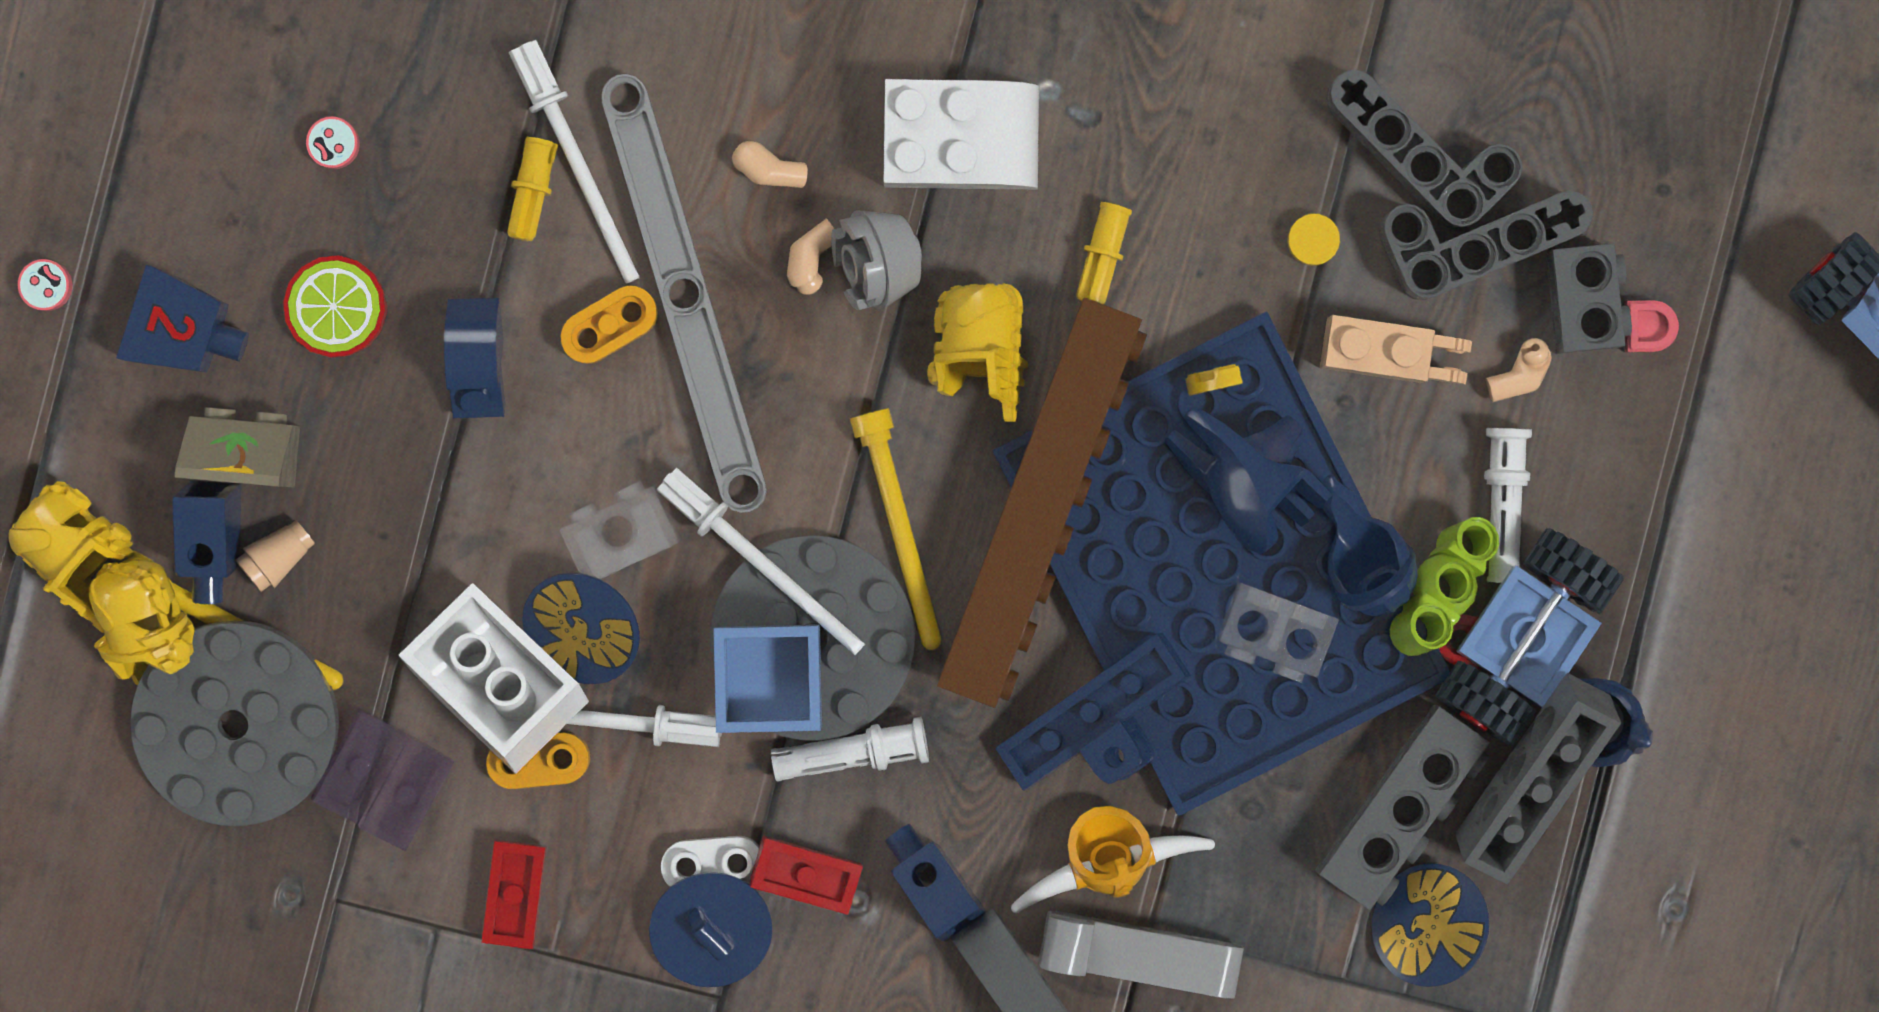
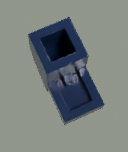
(474, 357)

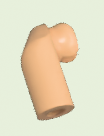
(804, 258)

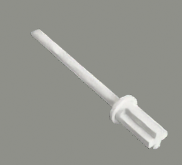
(544, 95)
(708, 515)
(666, 725)

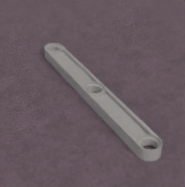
(675, 259)

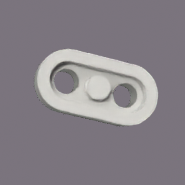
(709, 856)

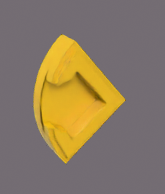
(1213, 379)

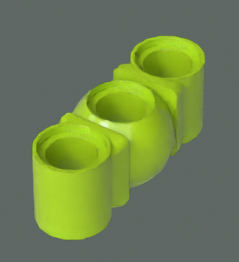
(1460, 570)

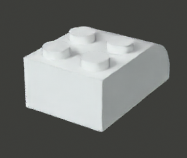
(961, 134)
(494, 678)

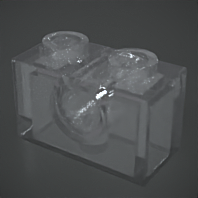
(650, 524)

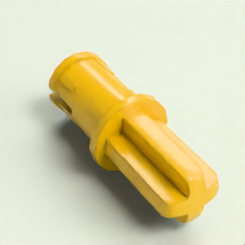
(531, 187)
(1103, 252)

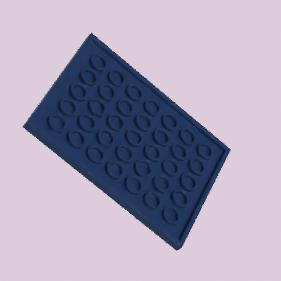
(1162, 560)

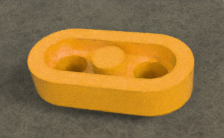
(609, 324)
(541, 767)

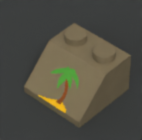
(239, 451)

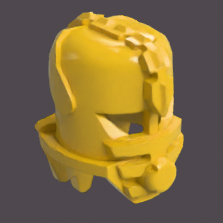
(980, 341)
(67, 544)
(139, 619)

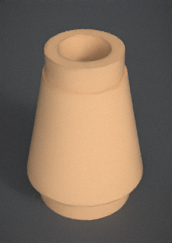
(274, 555)

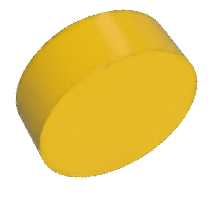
(1313, 239)

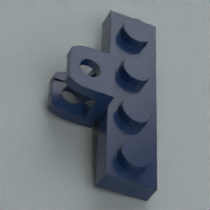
(1098, 720)

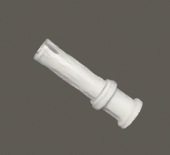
(1507, 477)
(874, 748)

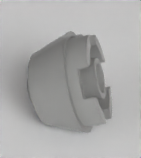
(877, 258)

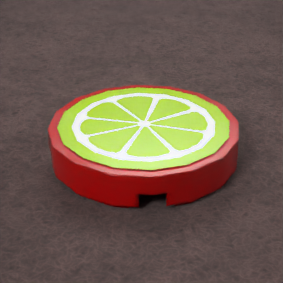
(335, 306)

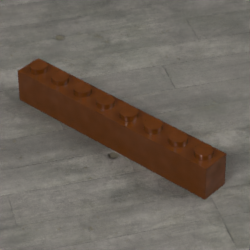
(1040, 502)

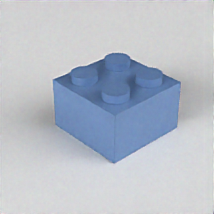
(767, 678)

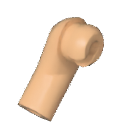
(765, 168)
(1526, 373)

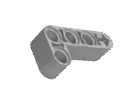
(1139, 954)

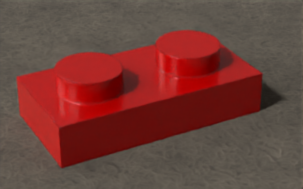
(805, 875)
(514, 894)

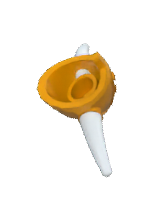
(1108, 856)

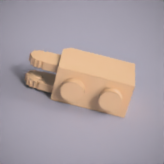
(1388, 350)

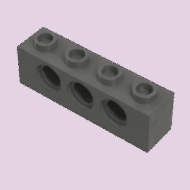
(1537, 778)
(1344, 861)

